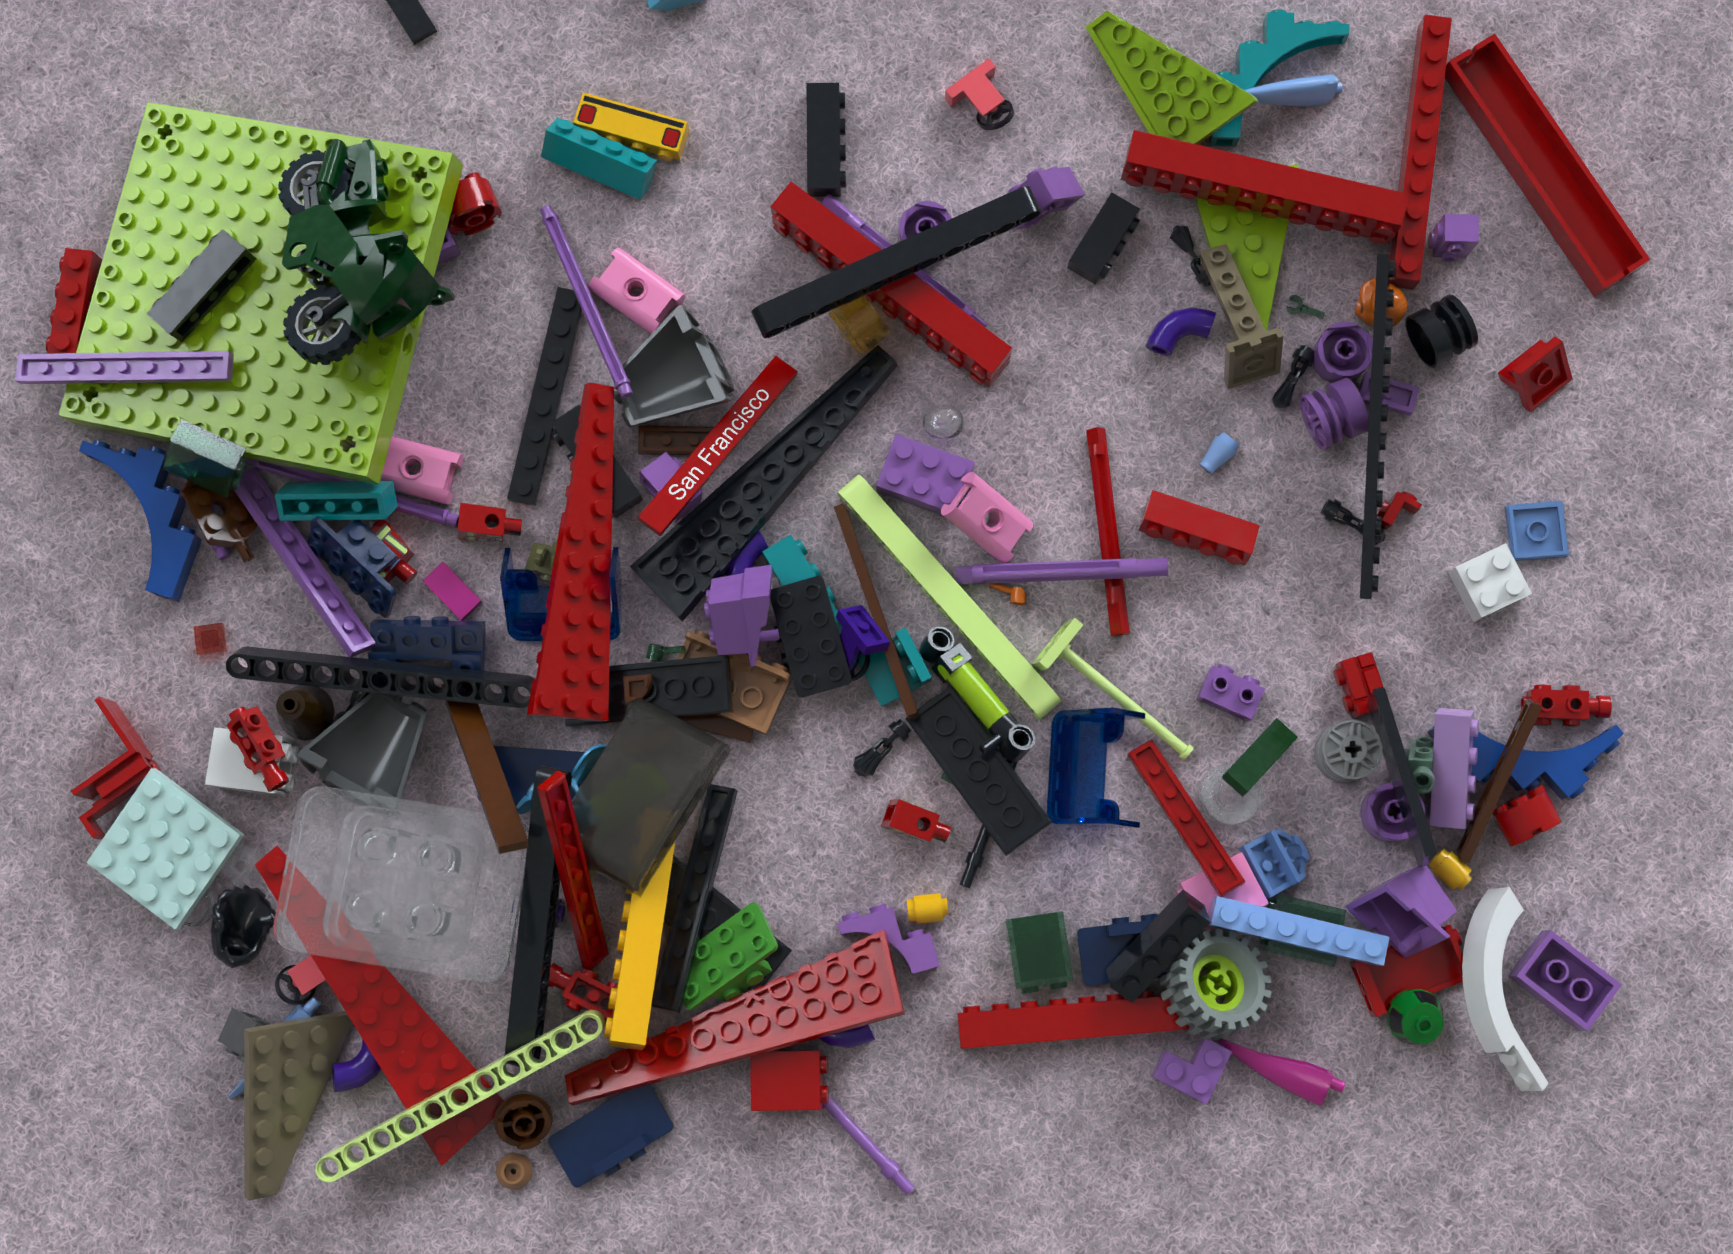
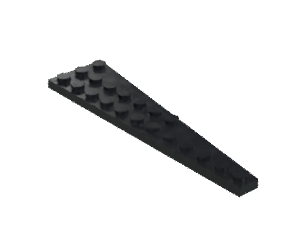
(1377, 414)
(729, 518)

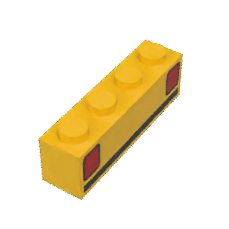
(633, 126)

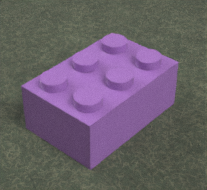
(922, 474)
(1564, 980)

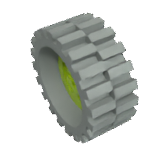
(1231, 971)

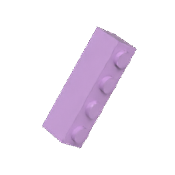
(1453, 768)

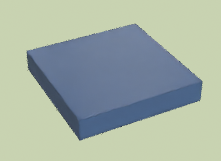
(1536, 531)

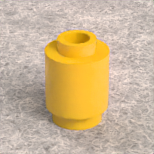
(1450, 869)
(927, 908)

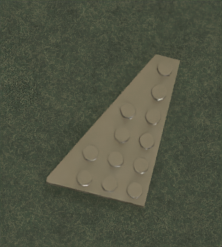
(282, 1085)

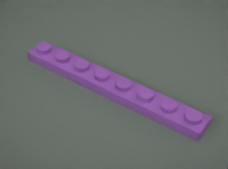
(125, 367)
(304, 566)

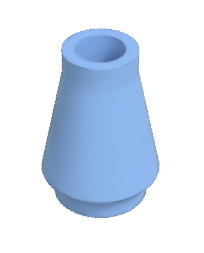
(1219, 452)

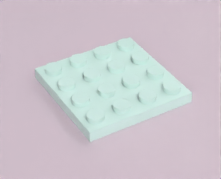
(165, 848)

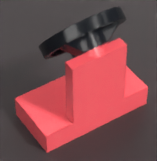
(982, 95)
(301, 978)

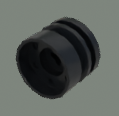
(1441, 331)

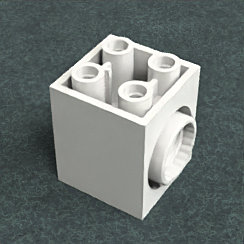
(228, 771)

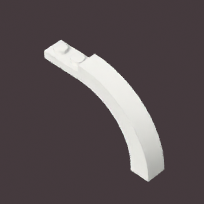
(1484, 988)

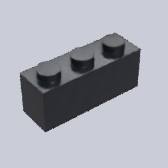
(1104, 239)

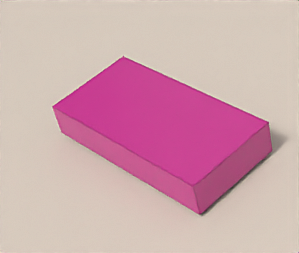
(452, 591)

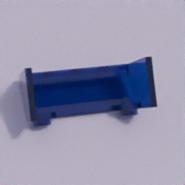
(527, 601)
(1079, 767)

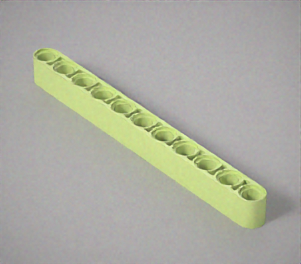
(950, 596)
(450, 1105)

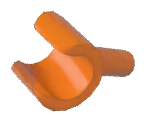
(1018, 594)

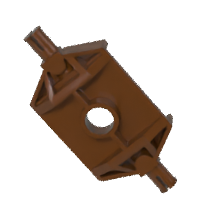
(223, 530)

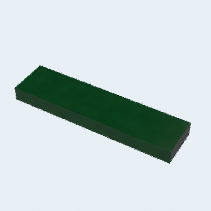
(1259, 757)

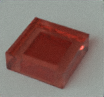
(210, 639)

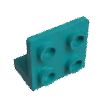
(880, 675)

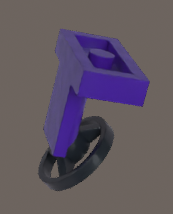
(859, 637)

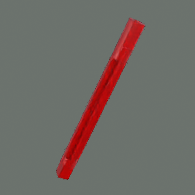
(1107, 528)

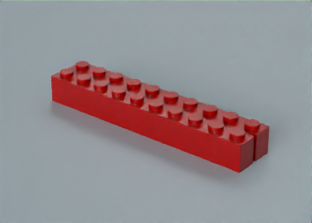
(1545, 165)
(1264, 187)
(909, 299)

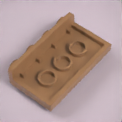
(755, 689)

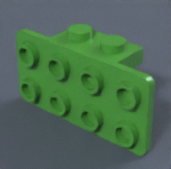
(731, 958)

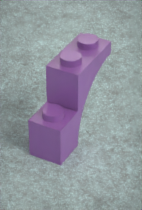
(916, 950)

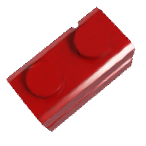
(1358, 678)

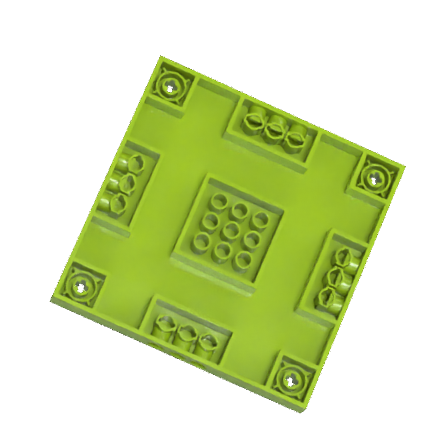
(223, 172)

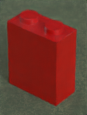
(789, 1080)

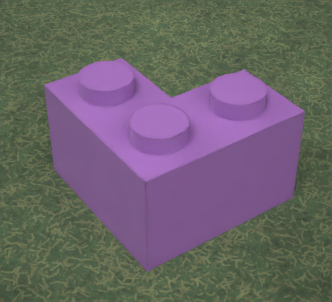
(1053, 190)
(1195, 1077)

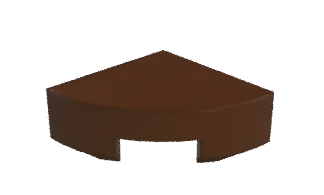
(636, 687)

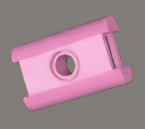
(625, 275)
(435, 474)
(969, 512)

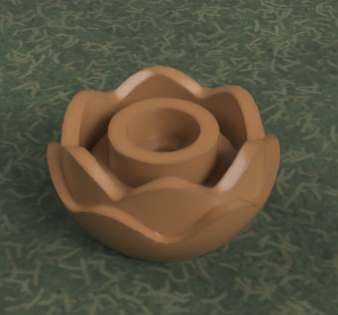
(523, 1171)

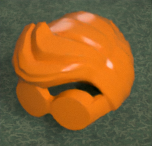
(1367, 302)

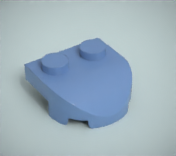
(1276, 861)

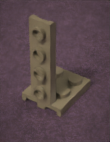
(1255, 351)

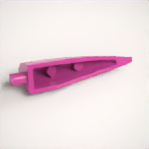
(1290, 1074)

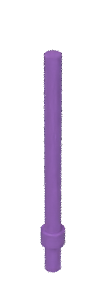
(889, 1168)

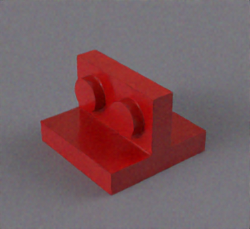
(1538, 372)

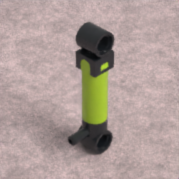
(954, 666)

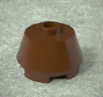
(523, 1120)

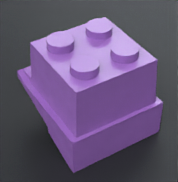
(738, 611)
(1406, 910)

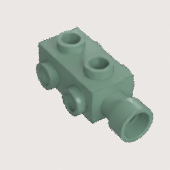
(1421, 763)

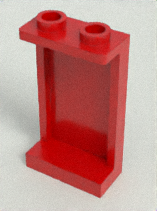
(1426, 970)

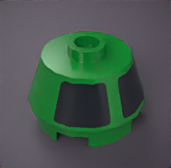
(1415, 1017)

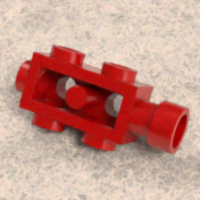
(1560, 705)
(258, 743)
(595, 990)

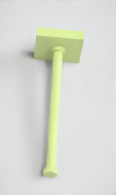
(1060, 647)

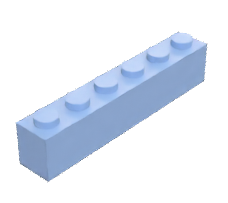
(1298, 931)

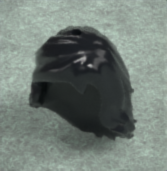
(240, 925)

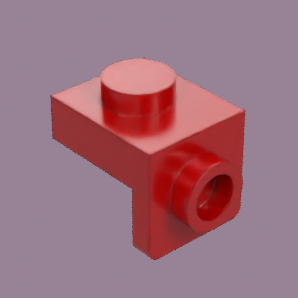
(1390, 510)

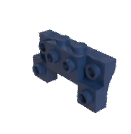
(429, 640)

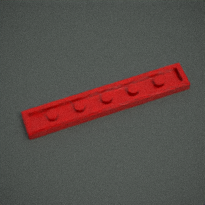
(1186, 818)

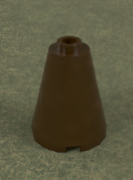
(305, 711)

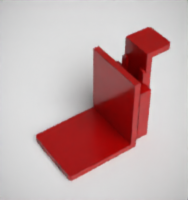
(118, 778)

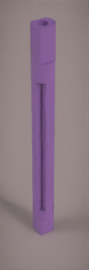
(863, 228)
(1061, 570)

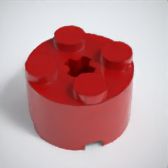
(473, 206)
(1526, 816)

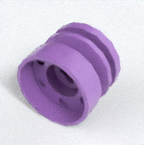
(1334, 413)

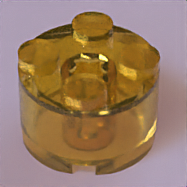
(862, 324)

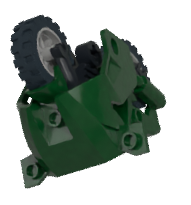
(360, 274)

